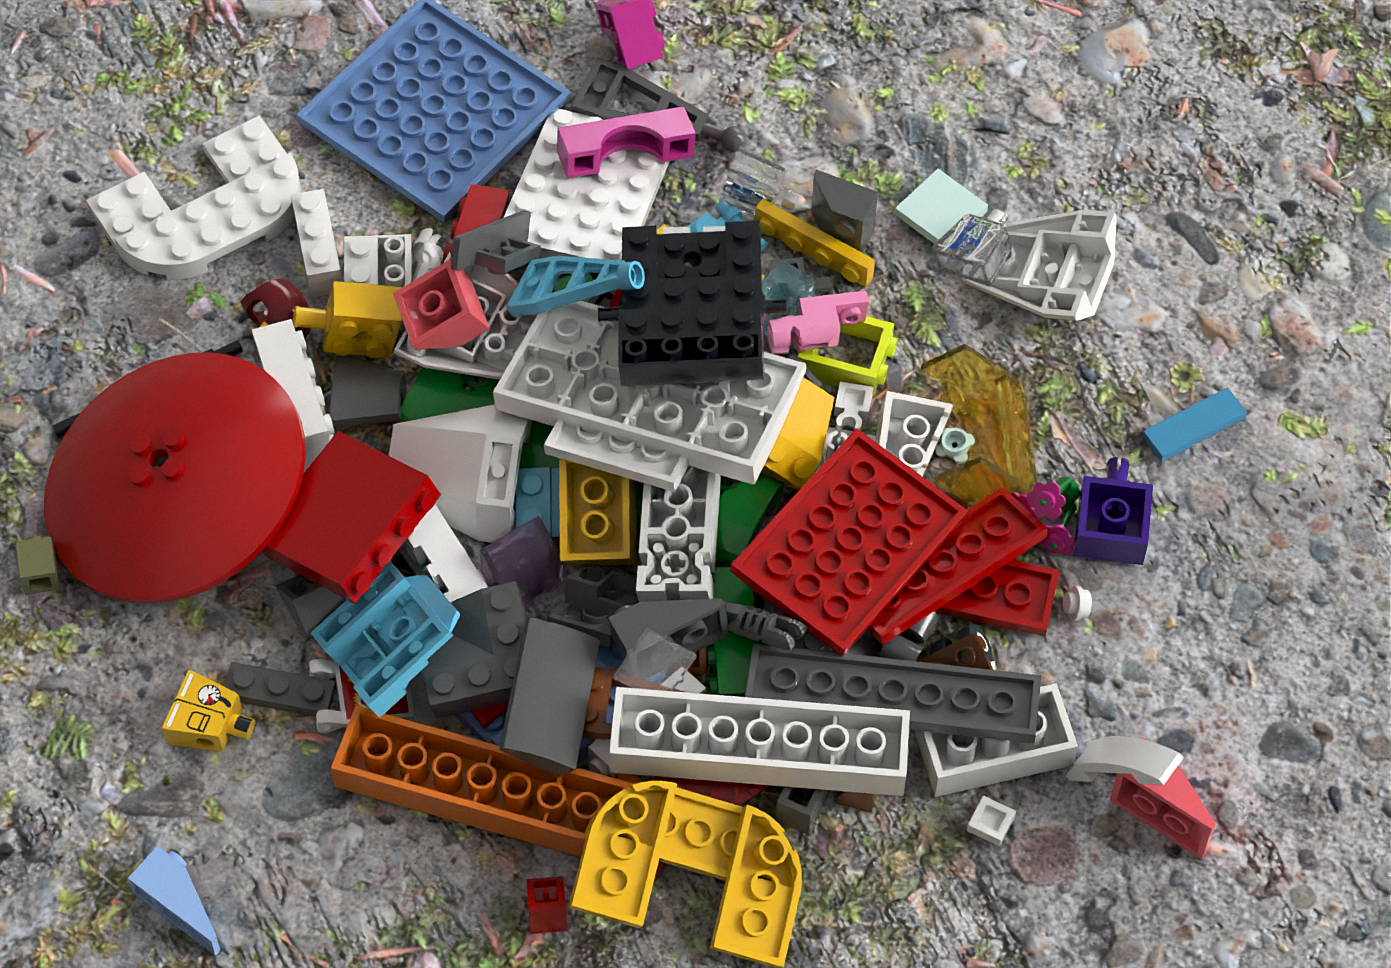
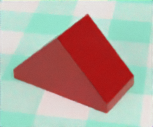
(546, 905)

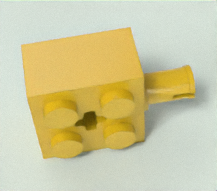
(355, 320)

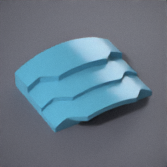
(388, 635)

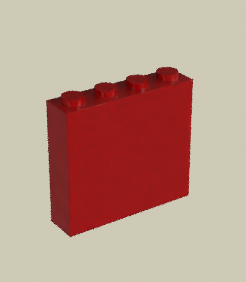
(351, 516)

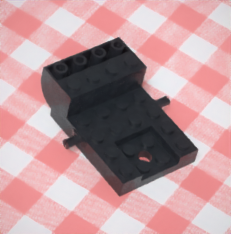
(696, 319)

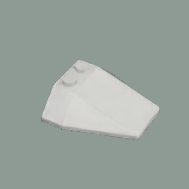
(1057, 264)

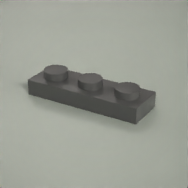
(280, 689)

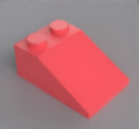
(1168, 808)

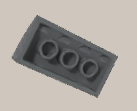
(550, 696)

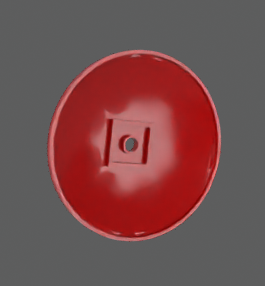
(211, 504)

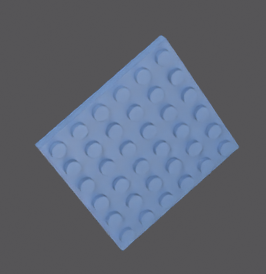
(433, 108)

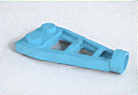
(535, 287)

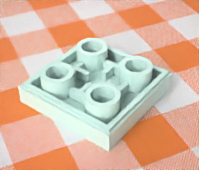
(938, 206)

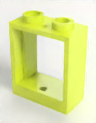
(834, 371)

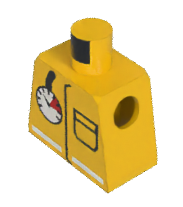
(205, 715)

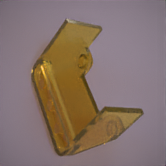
(996, 415)

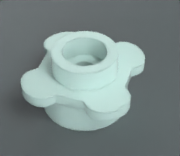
(955, 436)

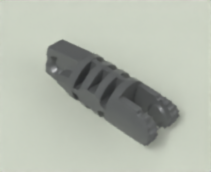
(763, 626)

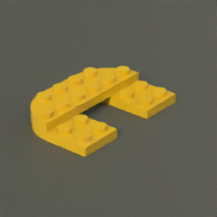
(702, 835)

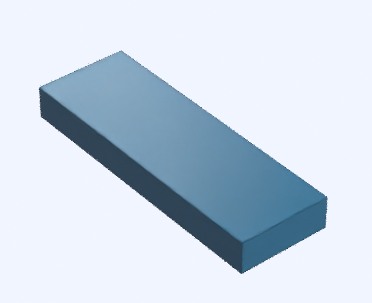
(1194, 424)

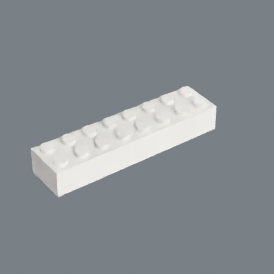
(759, 741)

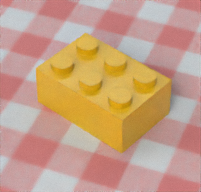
(596, 517)

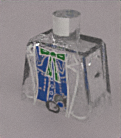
(756, 178)
(975, 247)

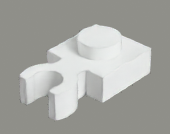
(852, 405)

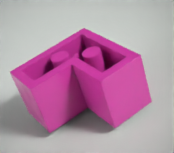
(631, 30)

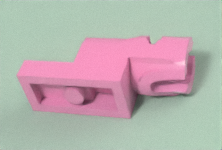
(816, 322)

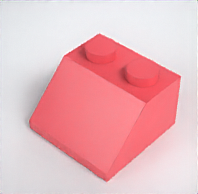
(441, 309)

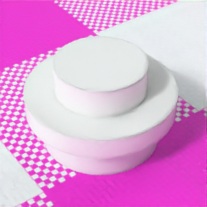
(1077, 603)

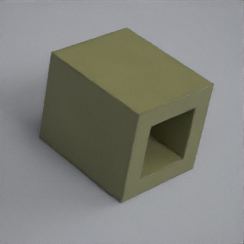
(37, 565)

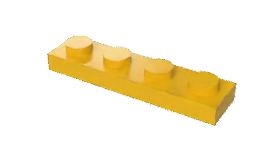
(815, 243)

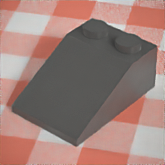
(685, 622)

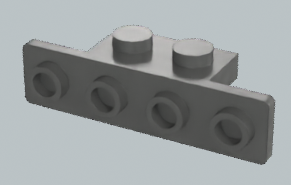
(496, 245)

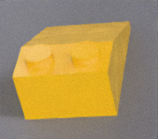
(801, 437)

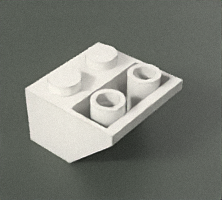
(378, 259)

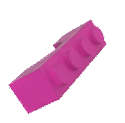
(661, 133)

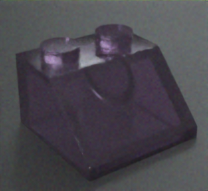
(524, 557)

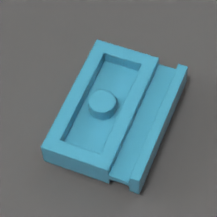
(539, 495)

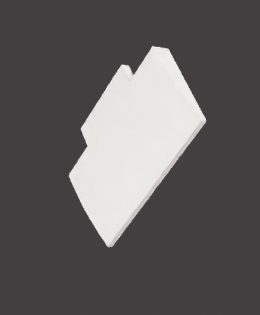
(647, 432)

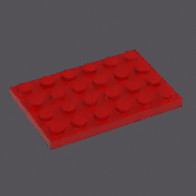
(848, 541)

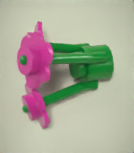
(1051, 500)

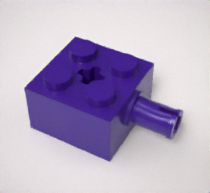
(1113, 516)

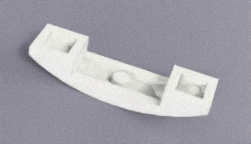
(1121, 754)

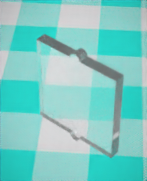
(654, 663)

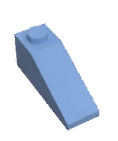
(168, 889)

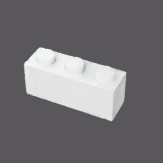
(316, 241)

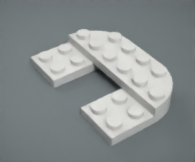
(186, 239)

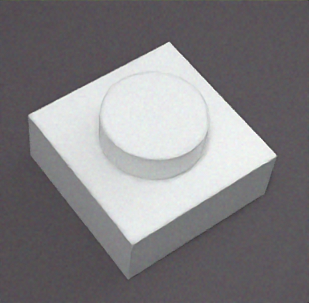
(991, 820)

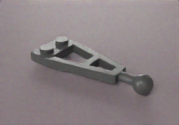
(605, 81)

